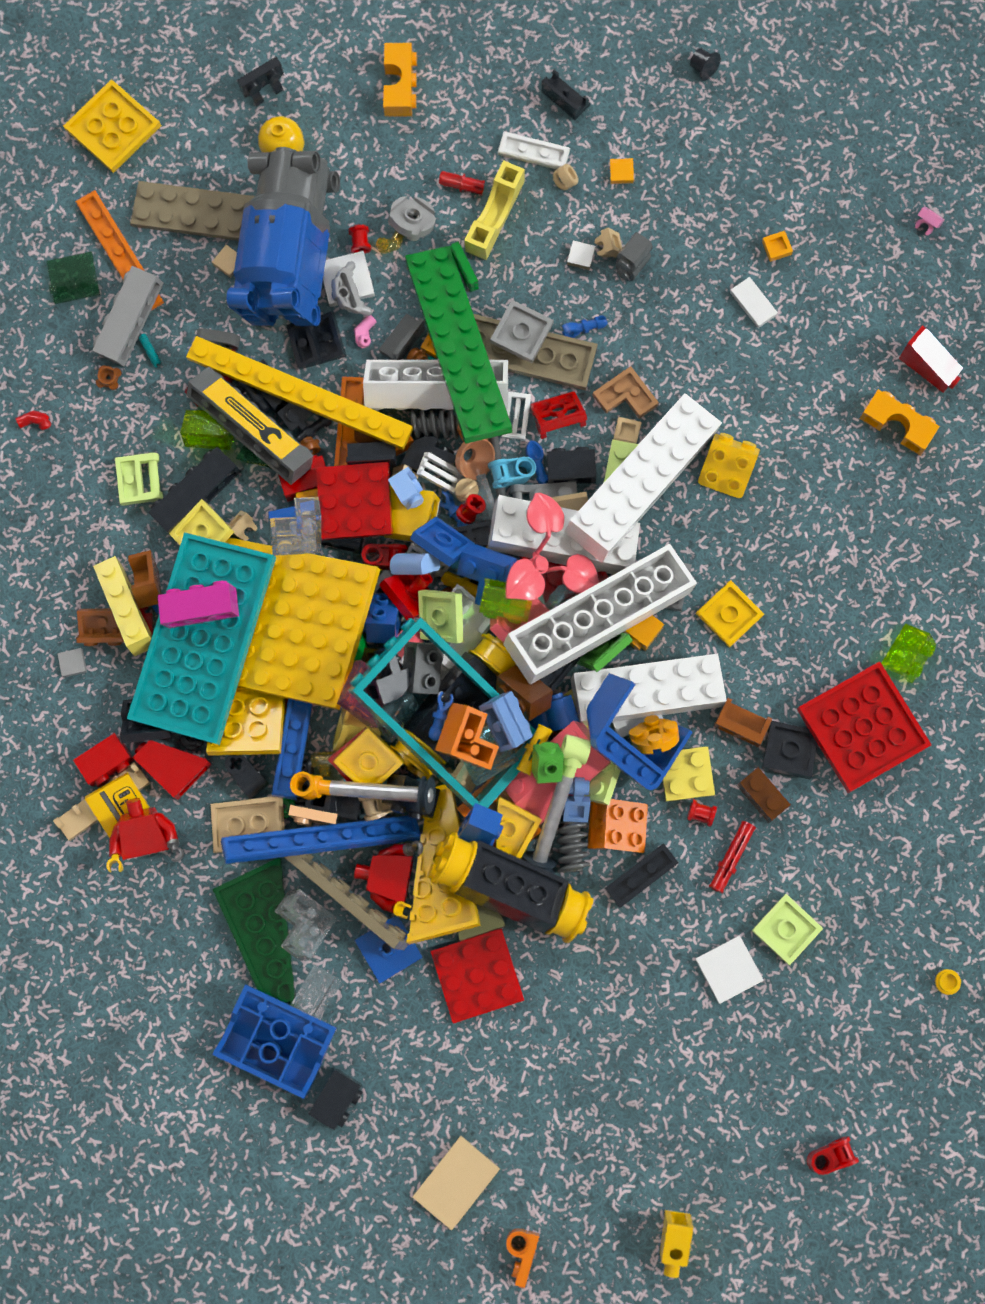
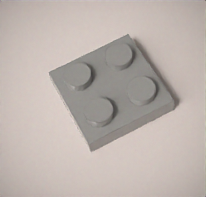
(521, 331)

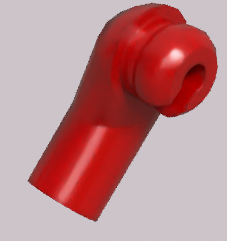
(35, 417)

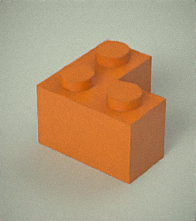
(462, 734)

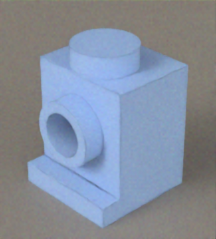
(407, 488)

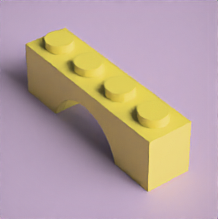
(500, 202)
(123, 605)

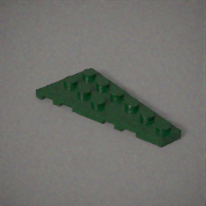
(258, 930)

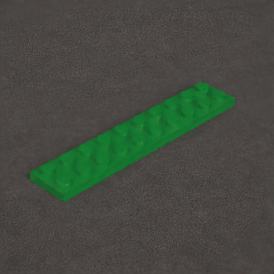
(458, 345)

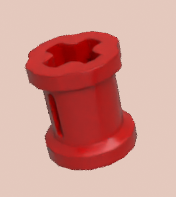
(359, 238)
(473, 505)
(701, 813)

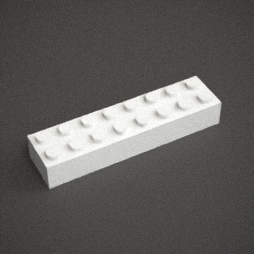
(642, 478)
(599, 614)

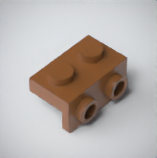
(98, 627)

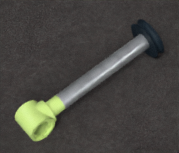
(576, 754)

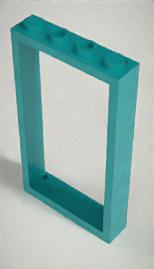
(378, 662)

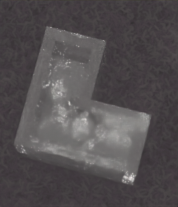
(298, 533)
(309, 921)

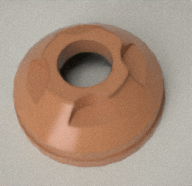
(482, 454)

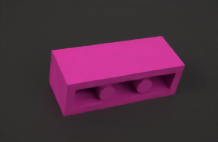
(198, 604)

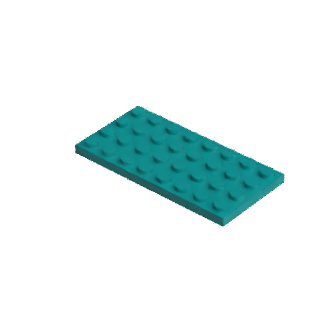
(197, 667)

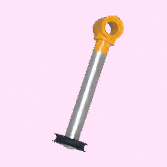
(423, 795)

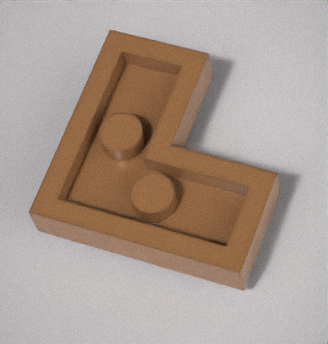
(628, 388)

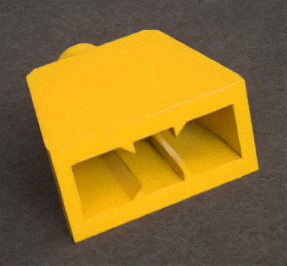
(676, 1234)

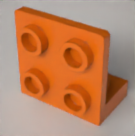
(618, 826)

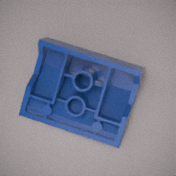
(275, 1041)

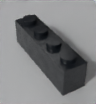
(201, 482)

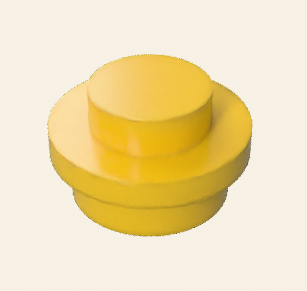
(947, 981)

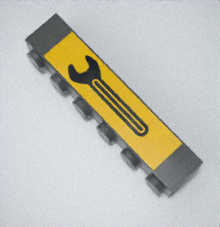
(250, 425)

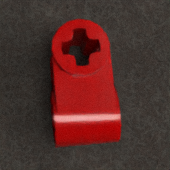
(385, 554)
(837, 1156)

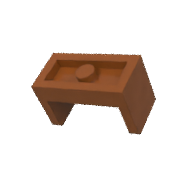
(146, 579)
(742, 723)

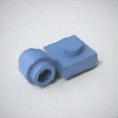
(578, 805)

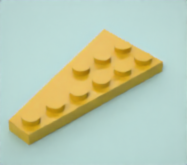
(435, 907)

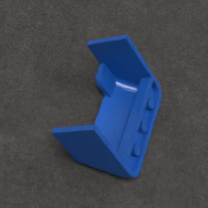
(644, 769)

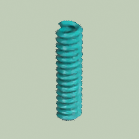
(149, 350)

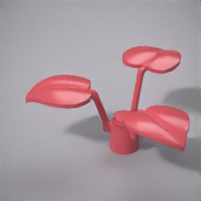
(525, 575)

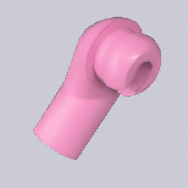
(361, 331)

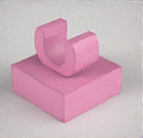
(929, 217)

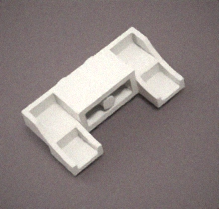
(473, 627)

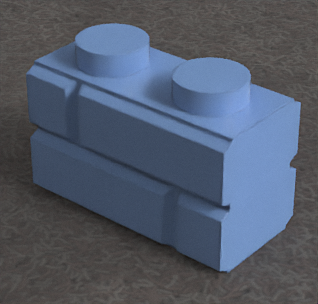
(506, 721)

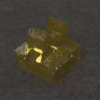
(321, 759)

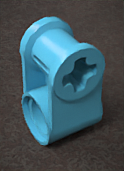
(507, 473)

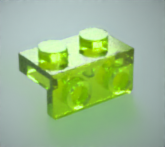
(909, 652)

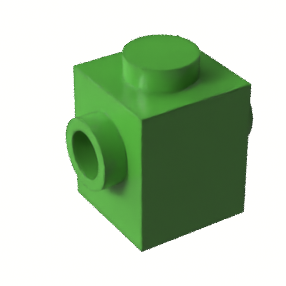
(547, 762)

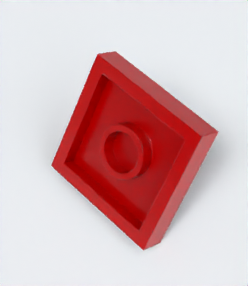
(404, 592)

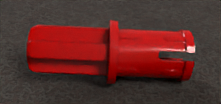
(461, 182)

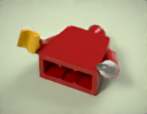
(141, 834)
(390, 876)

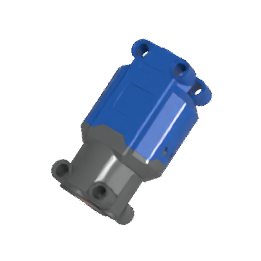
(283, 239)

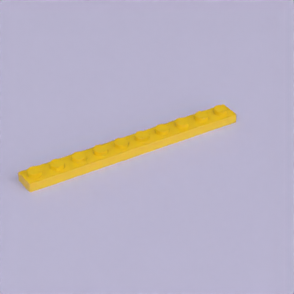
(300, 393)

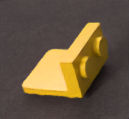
(728, 465)

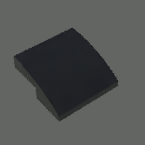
(316, 343)
(135, 731)

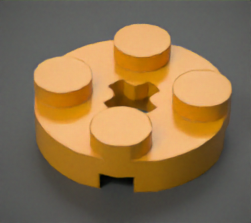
(654, 734)

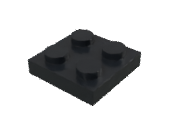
(789, 750)

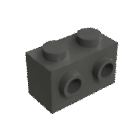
(425, 667)

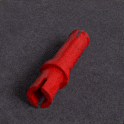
(732, 856)

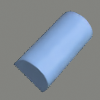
(413, 564)

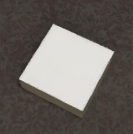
(581, 255)

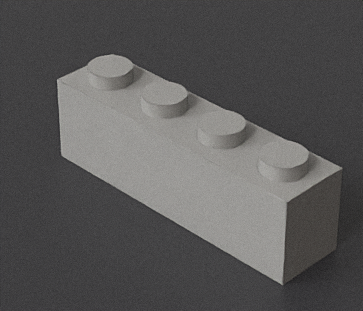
(127, 316)

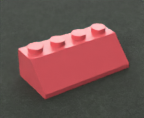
(537, 796)

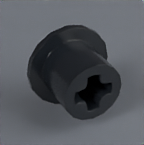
(705, 63)

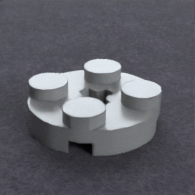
(409, 227)

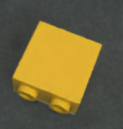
(406, 520)

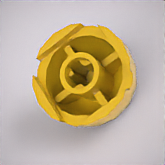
(280, 133)

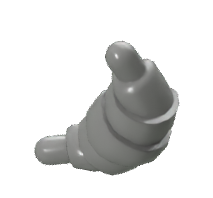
(346, 292)

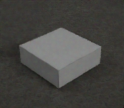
(72, 662)

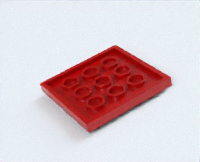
(863, 727)

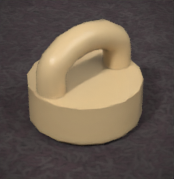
(567, 175)
(465, 488)

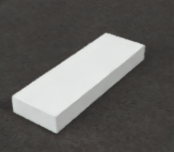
(533, 150)

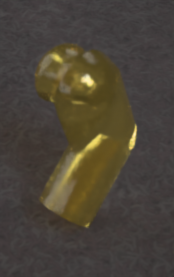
(388, 245)

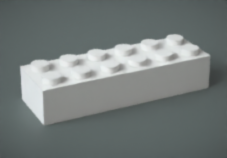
(416, 384)
(514, 536)
(659, 687)

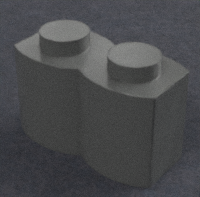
(633, 257)

